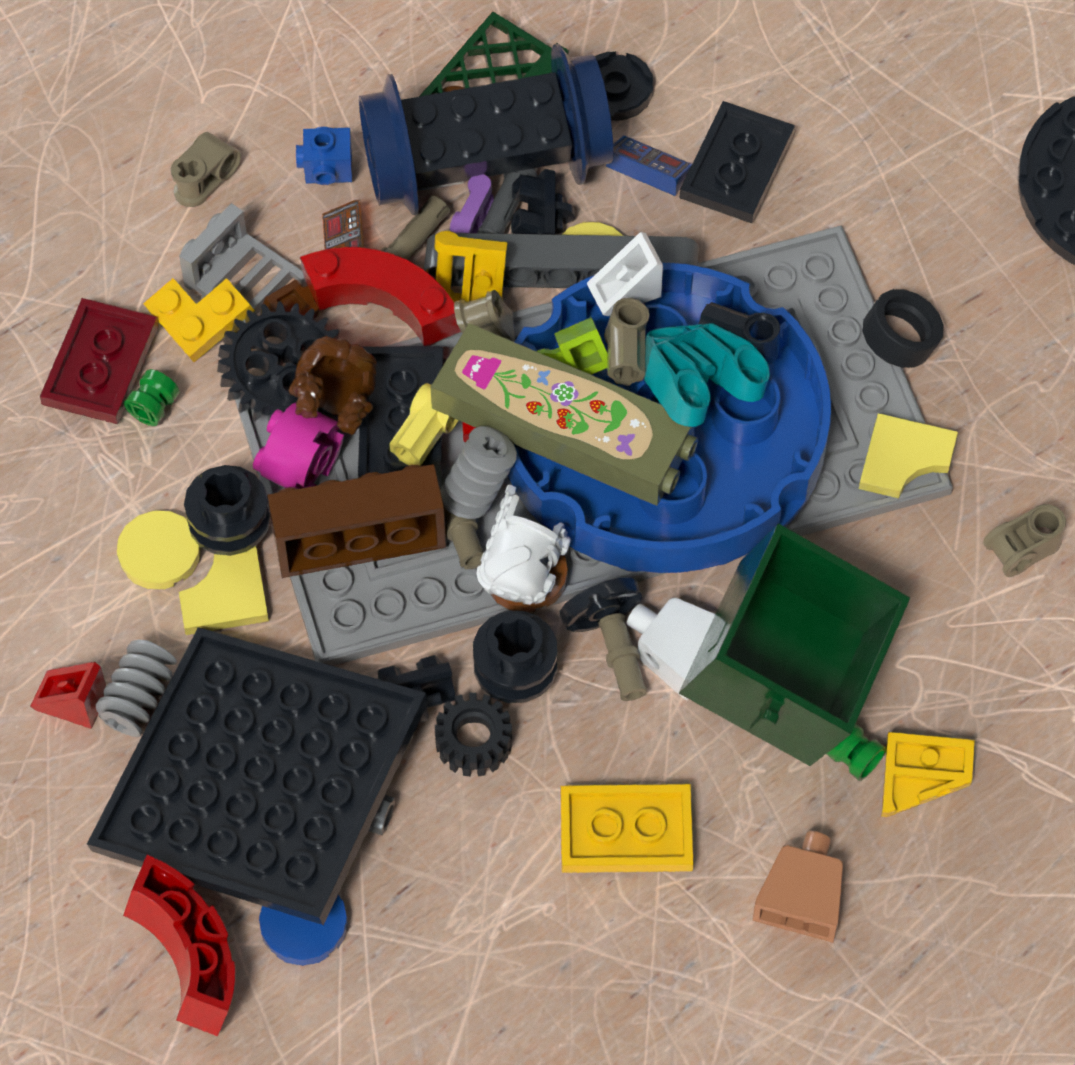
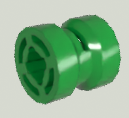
(150, 399)
(858, 753)

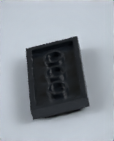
(398, 379)

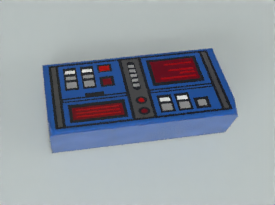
(649, 165)

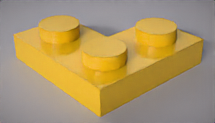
(197, 325)

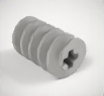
(478, 473)
(133, 685)

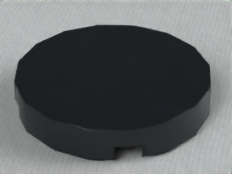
(626, 84)
(598, 601)

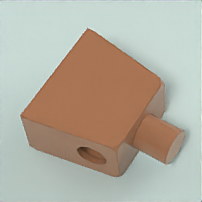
(803, 890)

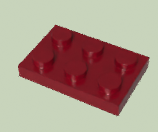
(99, 361)

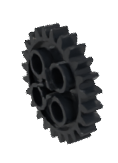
(267, 391)

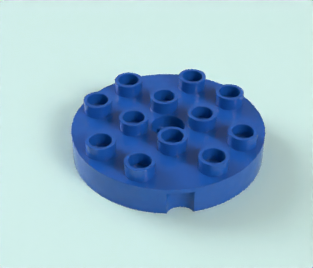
(750, 458)

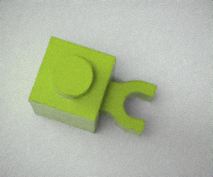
(580, 347)

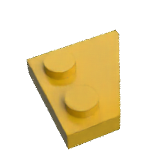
(923, 769)

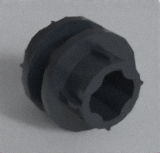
(227, 510)
(515, 656)

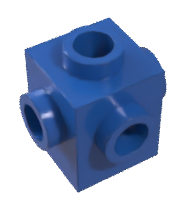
(325, 155)

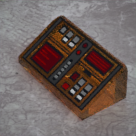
(343, 226)

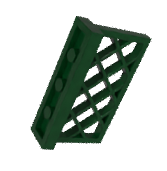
(523, 41)

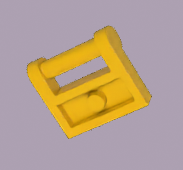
(482, 267)

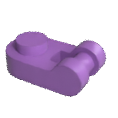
(475, 207)

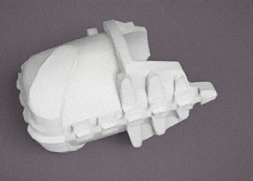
(520, 555)

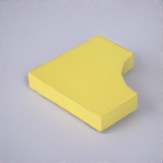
(902, 452)
(227, 596)

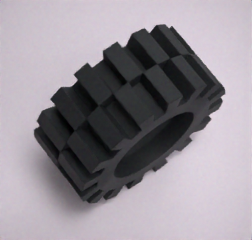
(467, 712)

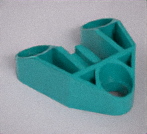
(686, 356)

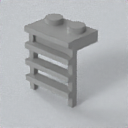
(224, 251)

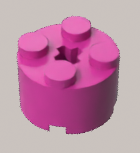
(298, 448)

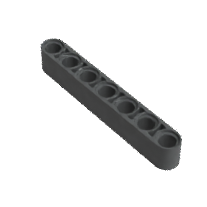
(561, 259)

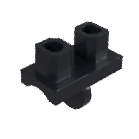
(545, 207)
(430, 677)

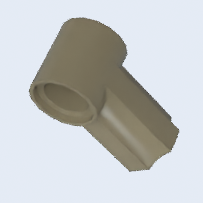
(626, 341)

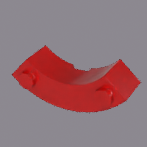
(383, 279)
(193, 937)

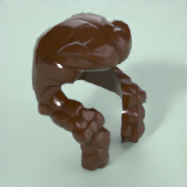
(337, 379)

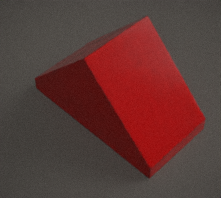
(71, 693)

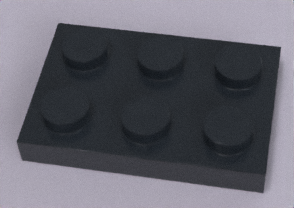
(737, 162)

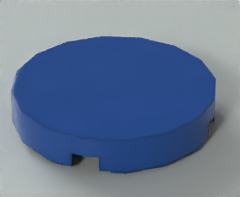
(301, 940)

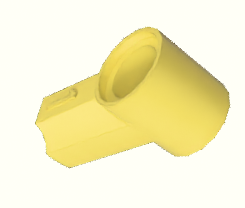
(420, 429)

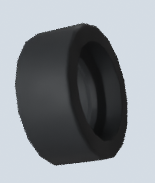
(889, 344)

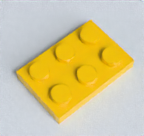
(626, 828)

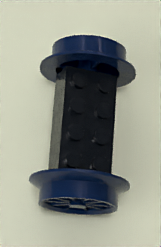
(487, 129)

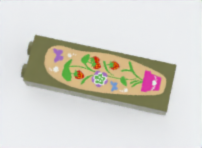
(563, 414)

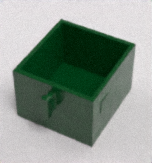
(795, 645)

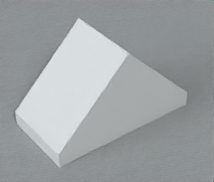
(630, 274)

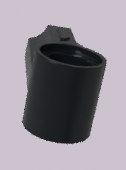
(747, 327)

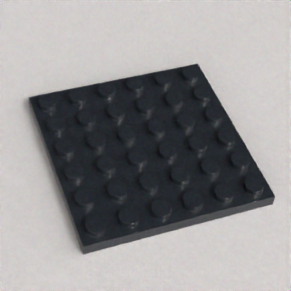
(260, 774)

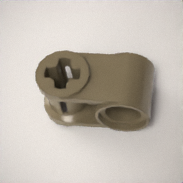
(203, 169)
(487, 313)
(1021, 544)

